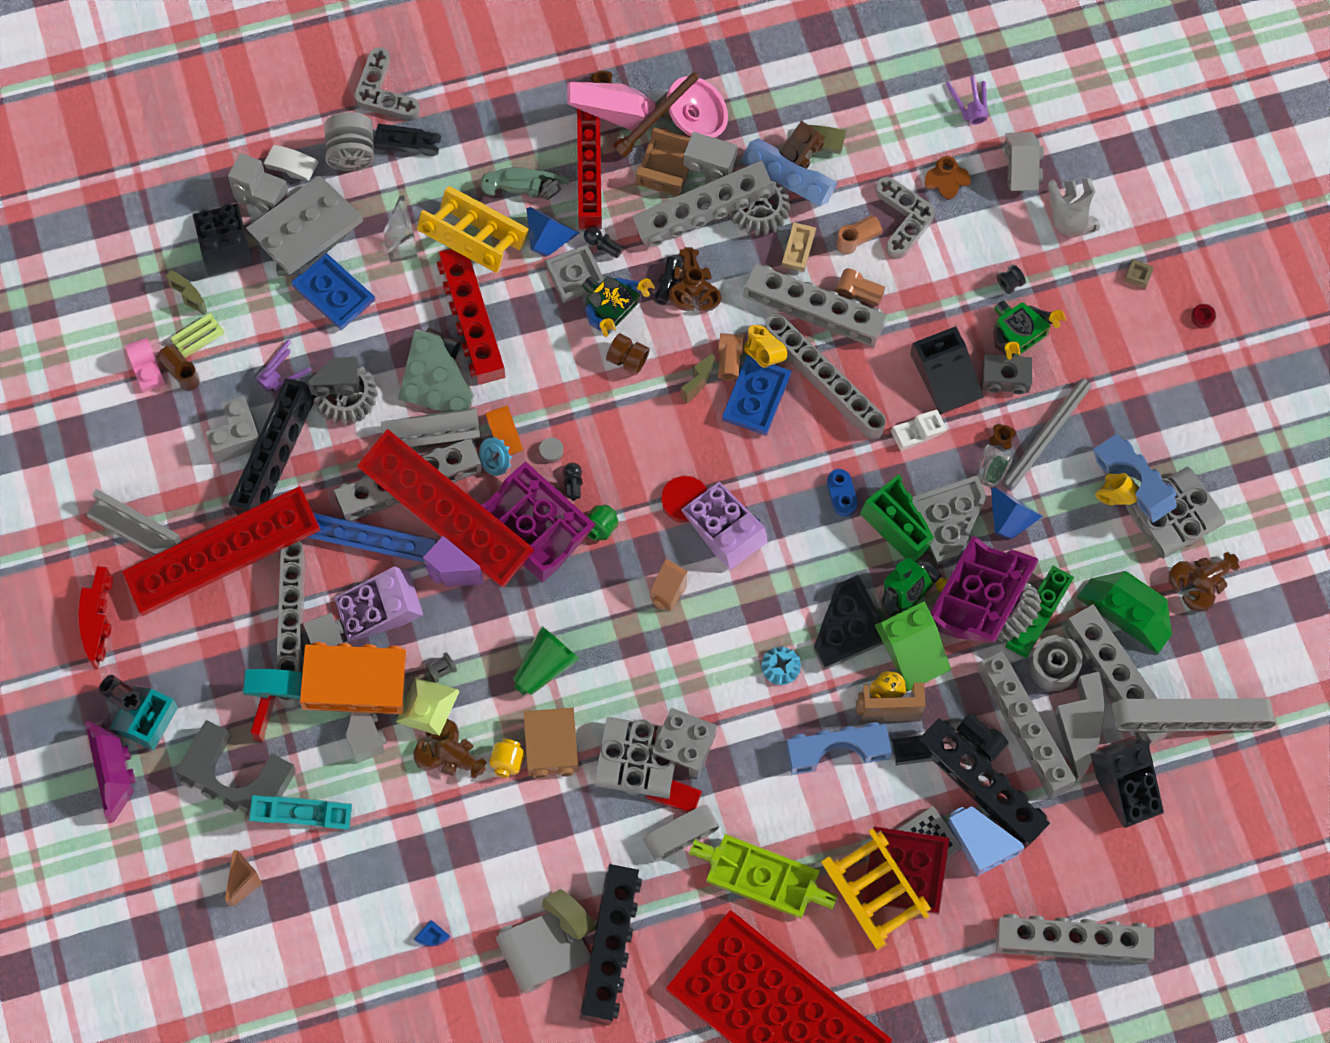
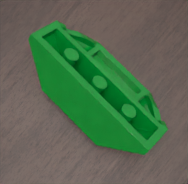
(1130, 607)

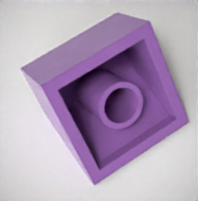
(451, 565)

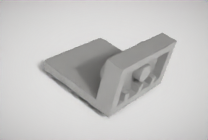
(685, 740)

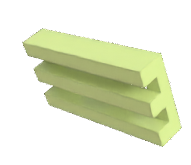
(193, 337)

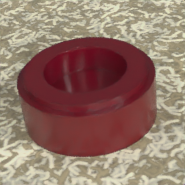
(1203, 316)

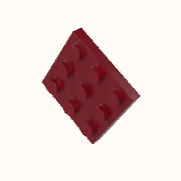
(921, 861)

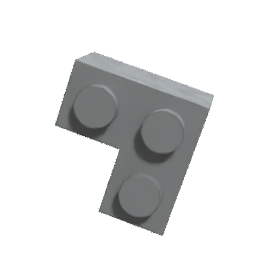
(710, 156)
(1023, 159)
(255, 186)
(237, 436)

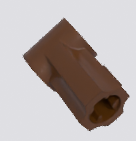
(179, 367)

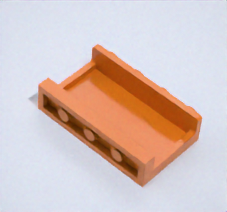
(353, 678)

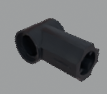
(119, 693)
(987, 741)

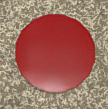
(678, 494)

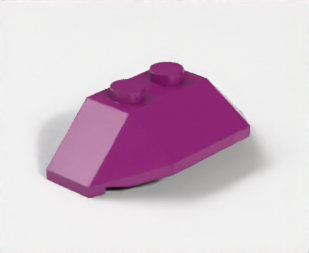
(111, 770)

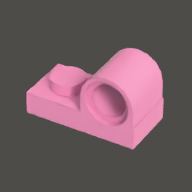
(144, 364)

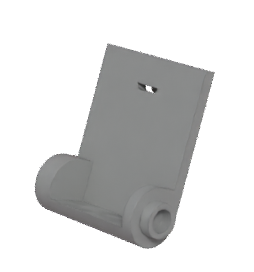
(540, 951)

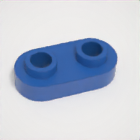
(842, 491)

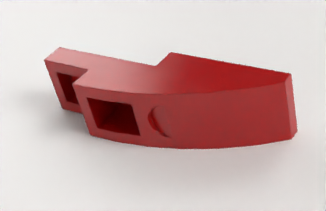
(92, 622)

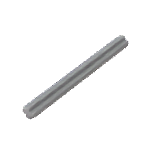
(1046, 434)

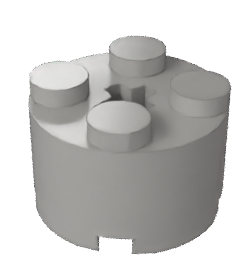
(1056, 650)

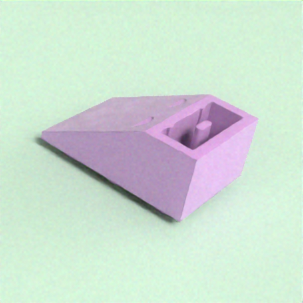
(725, 525)
(379, 604)

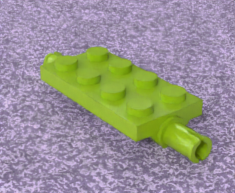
(762, 876)

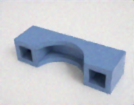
(804, 182)
(1153, 496)
(868, 742)

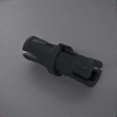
(666, 280)

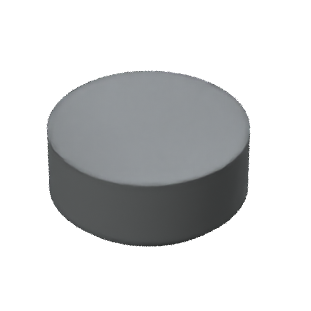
(551, 450)

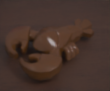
(692, 284)
(1203, 577)
(448, 752)

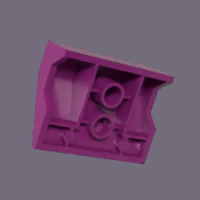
(540, 518)
(982, 592)

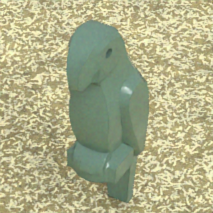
(518, 181)

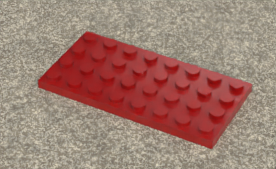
(762, 995)

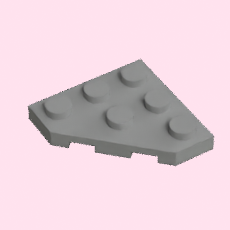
(951, 516)

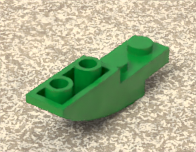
(1051, 593)

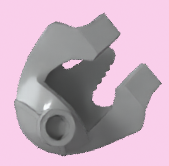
(1073, 218)

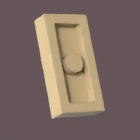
(798, 247)

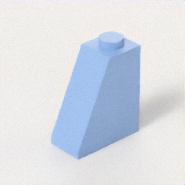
(982, 840)

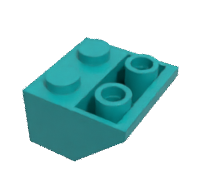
(148, 721)

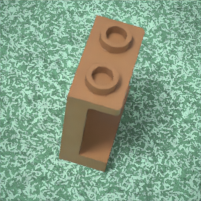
(664, 162)
(891, 709)
(551, 742)

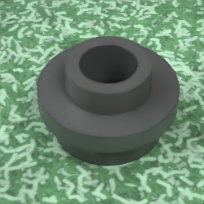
(549, 189)

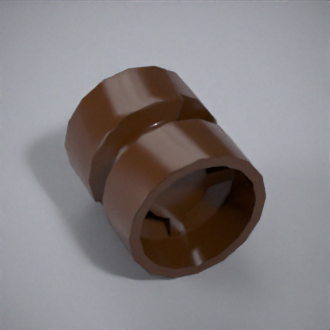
(626, 353)

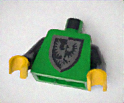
(1022, 327)
(909, 584)

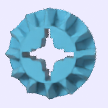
(488, 451)
(777, 675)

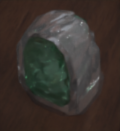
(993, 466)

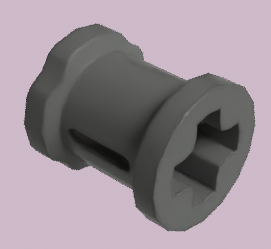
(441, 667)

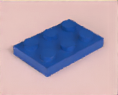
(333, 291)
(756, 396)

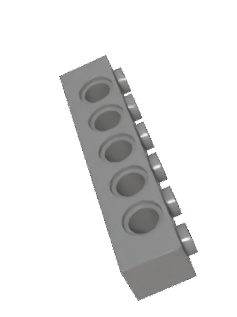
(693, 200)
(821, 315)
(378, 500)
(1091, 621)
(1026, 725)
(1010, 943)

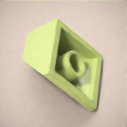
(427, 706)

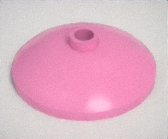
(699, 109)

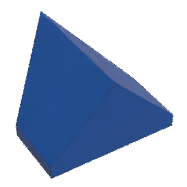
(547, 233)
(1010, 514)

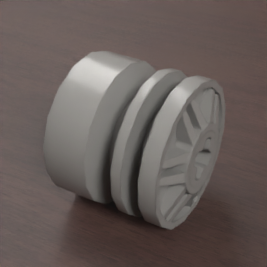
(349, 141)

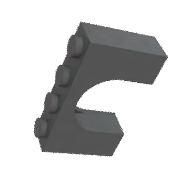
(199, 771)

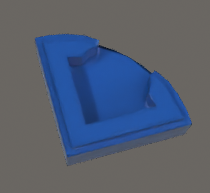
(432, 935)

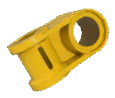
(764, 346)
(1117, 490)

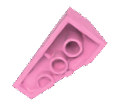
(611, 102)

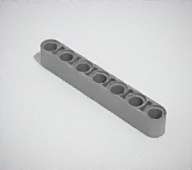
(828, 386)
(291, 611)
(1193, 714)

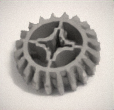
(763, 217)
(361, 401)
(1022, 614)

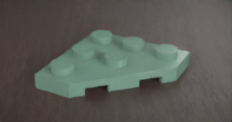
(433, 376)

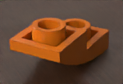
(504, 429)

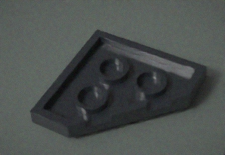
(847, 625)

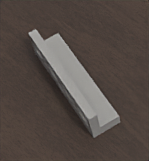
(435, 427)
(131, 524)

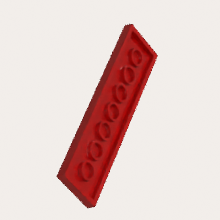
(445, 507)
(221, 550)

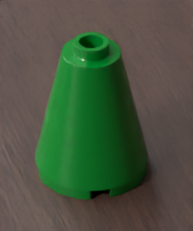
(543, 662)

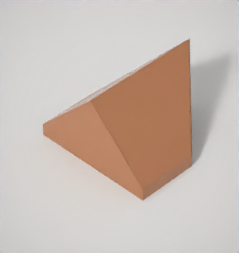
(241, 879)

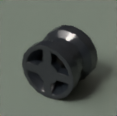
(1011, 279)

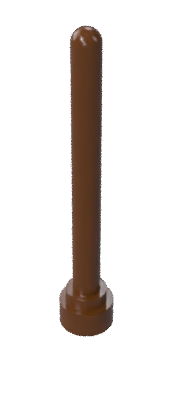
(625, 144)

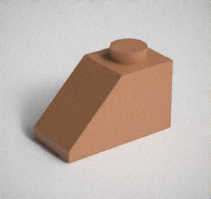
(668, 585)

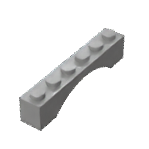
(361, 732)

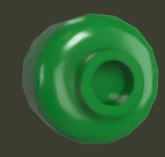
(605, 522)

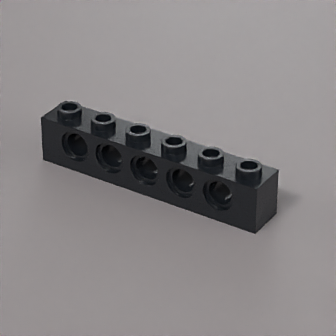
(273, 446)
(985, 797)
(592, 1008)

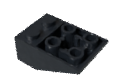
(222, 239)
(946, 370)
(1129, 780)

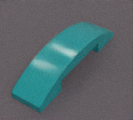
(272, 682)
(300, 811)

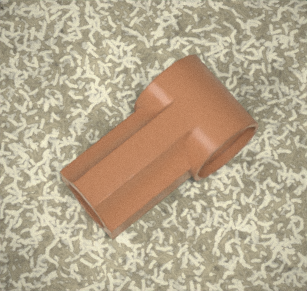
(858, 234)
(853, 285)
(730, 351)

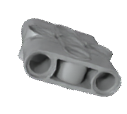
(1198, 518)
(610, 768)

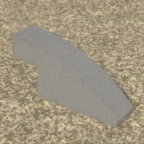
(1082, 723)

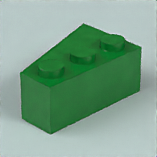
(897, 519)

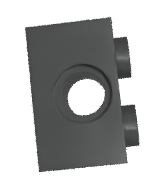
(1018, 367)

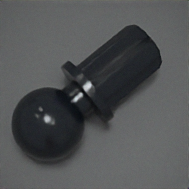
(594, 236)
(573, 480)

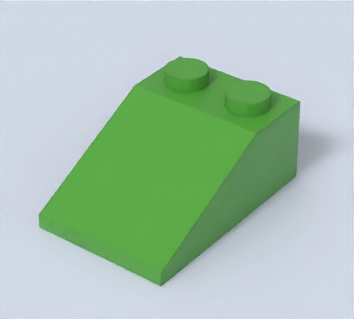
(914, 645)

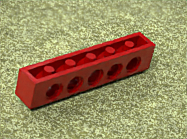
(589, 170)
(485, 369)

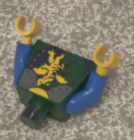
(612, 300)

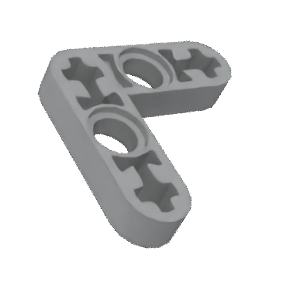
(374, 90)
(913, 217)

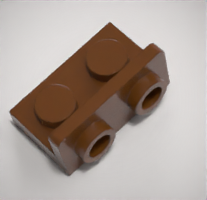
(802, 145)

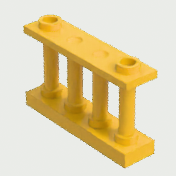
(482, 217)
(851, 889)

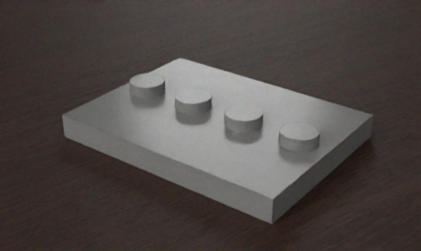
(304, 224)

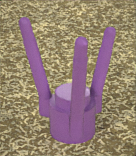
(976, 112)
(269, 376)

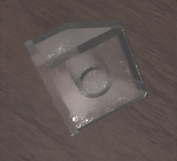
(399, 234)

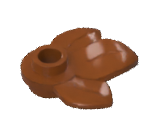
(947, 180)

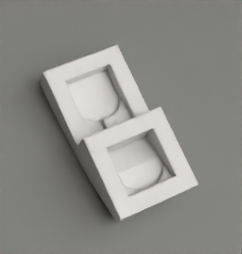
(292, 162)
(919, 430)

